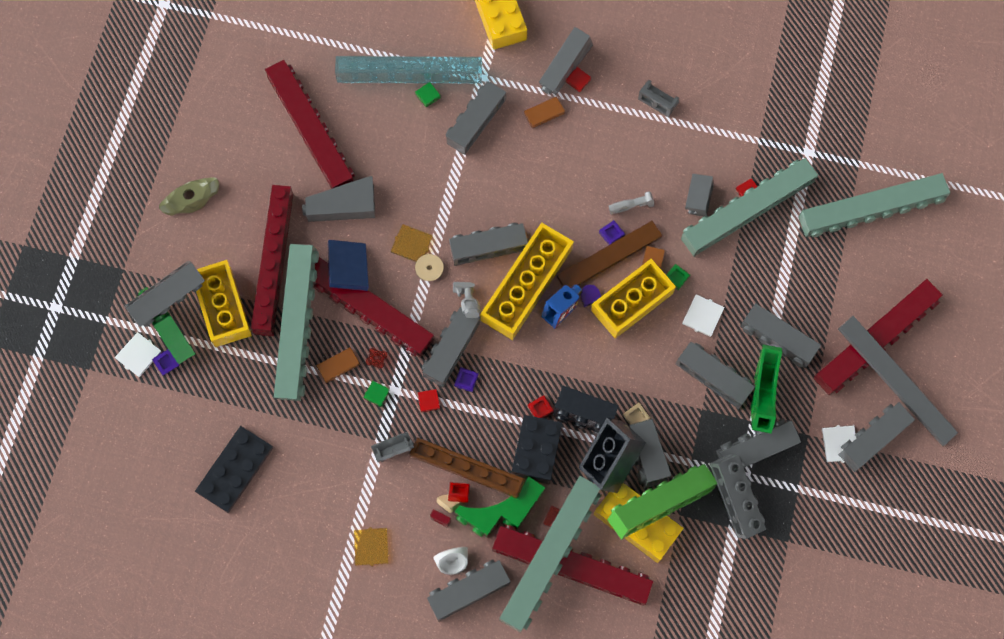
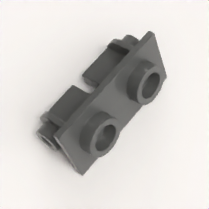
(392, 447)

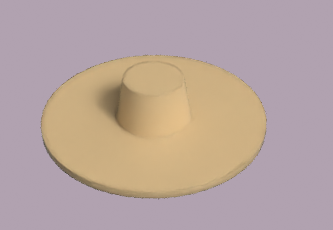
(429, 267)

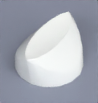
(452, 560)

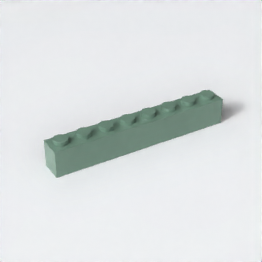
(874, 205)
(748, 207)
(295, 322)
(548, 557)

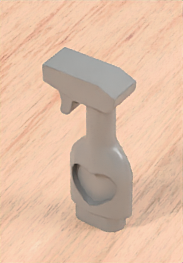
(628, 204)
(469, 304)

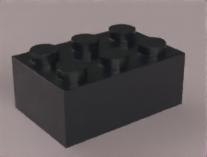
(583, 409)
(536, 449)
(612, 455)

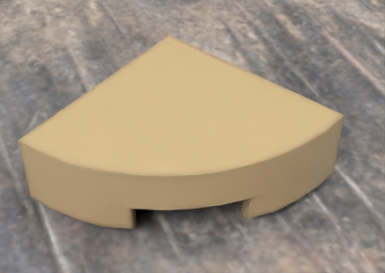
(450, 506)

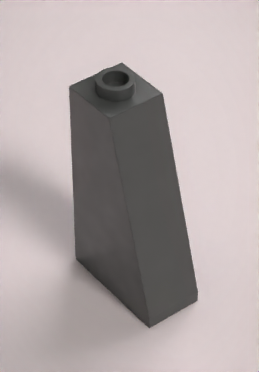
(566, 61)
(342, 203)

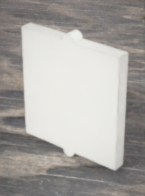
(703, 315)
(138, 354)
(833, 440)

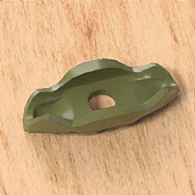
(203, 190)

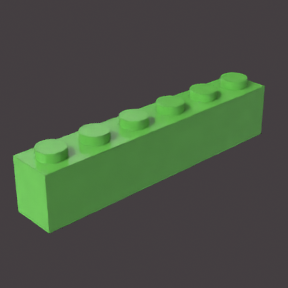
(661, 501)

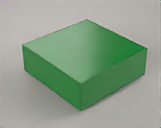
(427, 94)
(678, 276)
(376, 393)

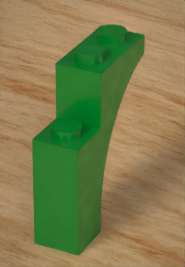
(172, 336)
(764, 397)
(511, 510)

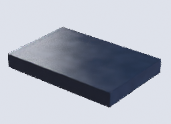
(347, 265)

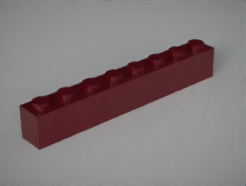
(308, 124)
(272, 261)
(376, 312)
(884, 331)
(577, 567)

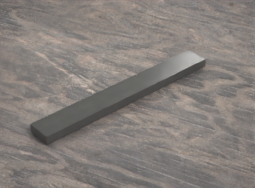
(897, 380)

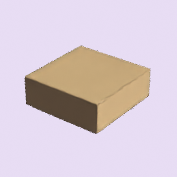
(636, 414)

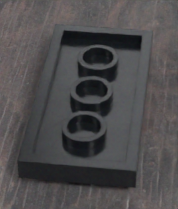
(234, 469)

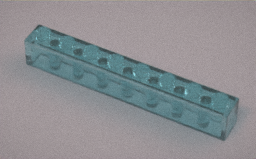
(408, 69)

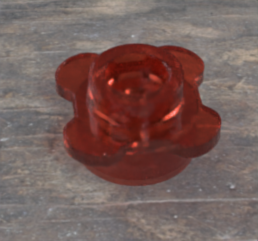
(379, 363)

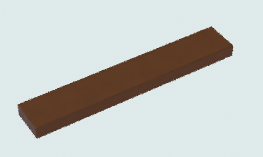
(610, 255)
(467, 467)

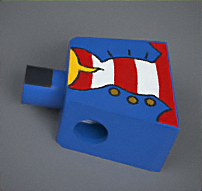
(561, 305)

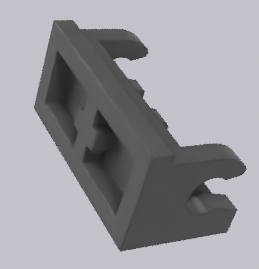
(657, 99)
(699, 194)

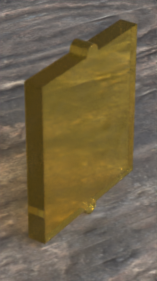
(411, 243)
(371, 546)

